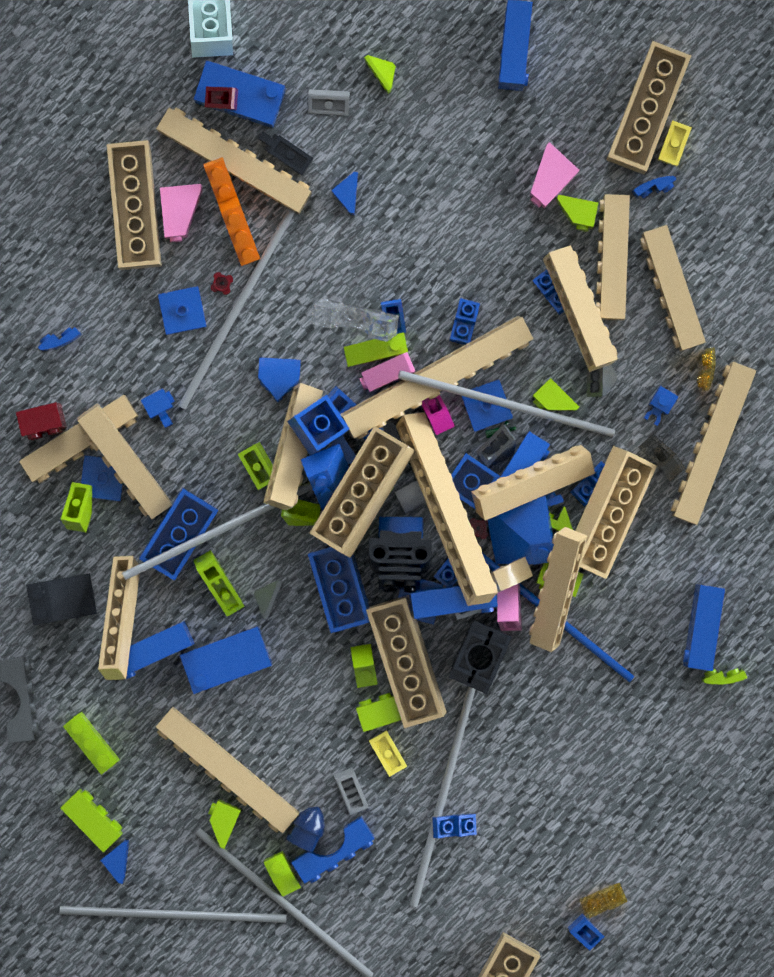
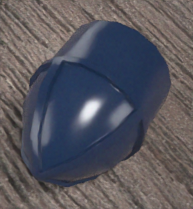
(307, 829)

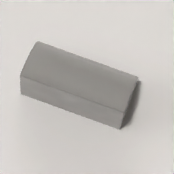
(410, 497)

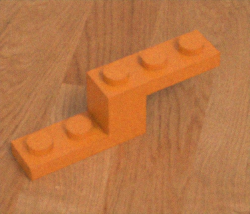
(231, 211)

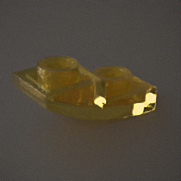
(706, 376)
(603, 900)

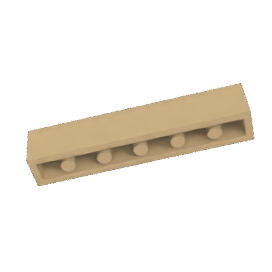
(613, 256)
(673, 288)
(580, 308)
(73, 443)
(124, 461)
(287, 466)
(533, 482)
(557, 589)
(119, 620)

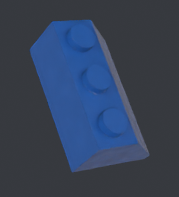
(325, 472)

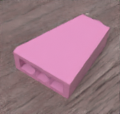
(552, 176)
(179, 209)
(386, 372)
(509, 609)

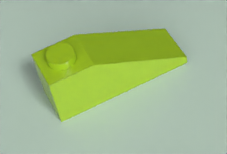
(375, 350)
(218, 583)

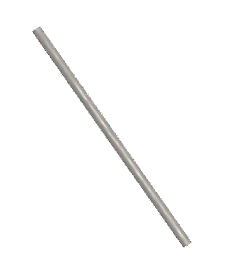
(236, 309)
(506, 403)
(206, 536)
(443, 795)
(284, 903)
(173, 914)

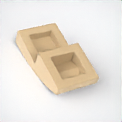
(511, 574)

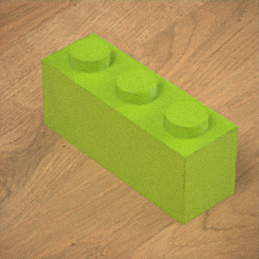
(91, 743)
(92, 819)

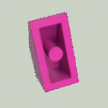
(437, 414)

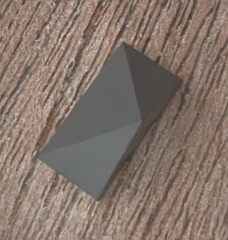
(600, 381)
(498, 447)
(266, 597)

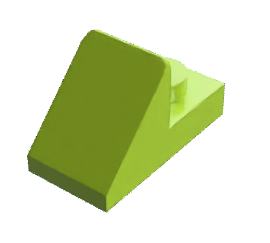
(562, 520)
(363, 665)

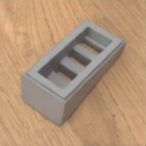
(343, 776)

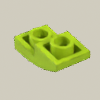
(718, 678)

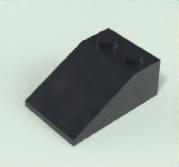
(61, 599)

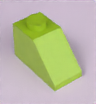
(578, 211)
(553, 398)
(78, 507)
(223, 820)
(281, 873)

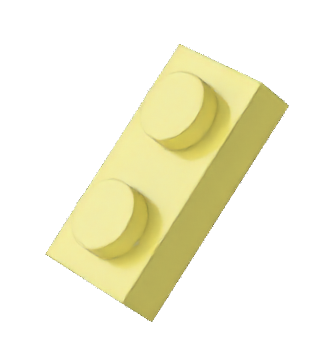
(674, 143)
(388, 753)

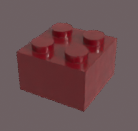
(41, 420)

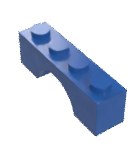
(311, 865)

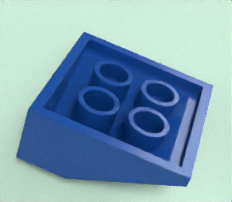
(522, 533)

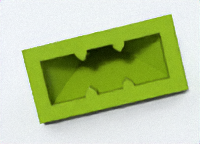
(383, 71)
(302, 514)

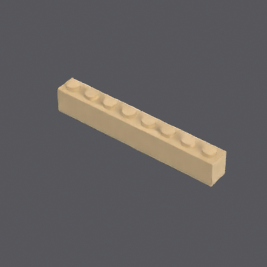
(238, 163)
(713, 443)
(227, 769)

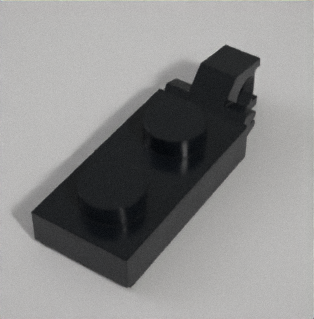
(286, 152)

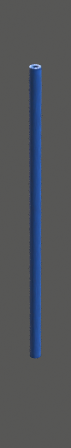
(572, 631)

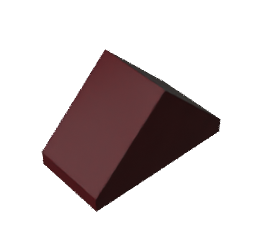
(221, 98)

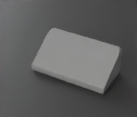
(328, 102)

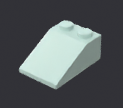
(210, 28)

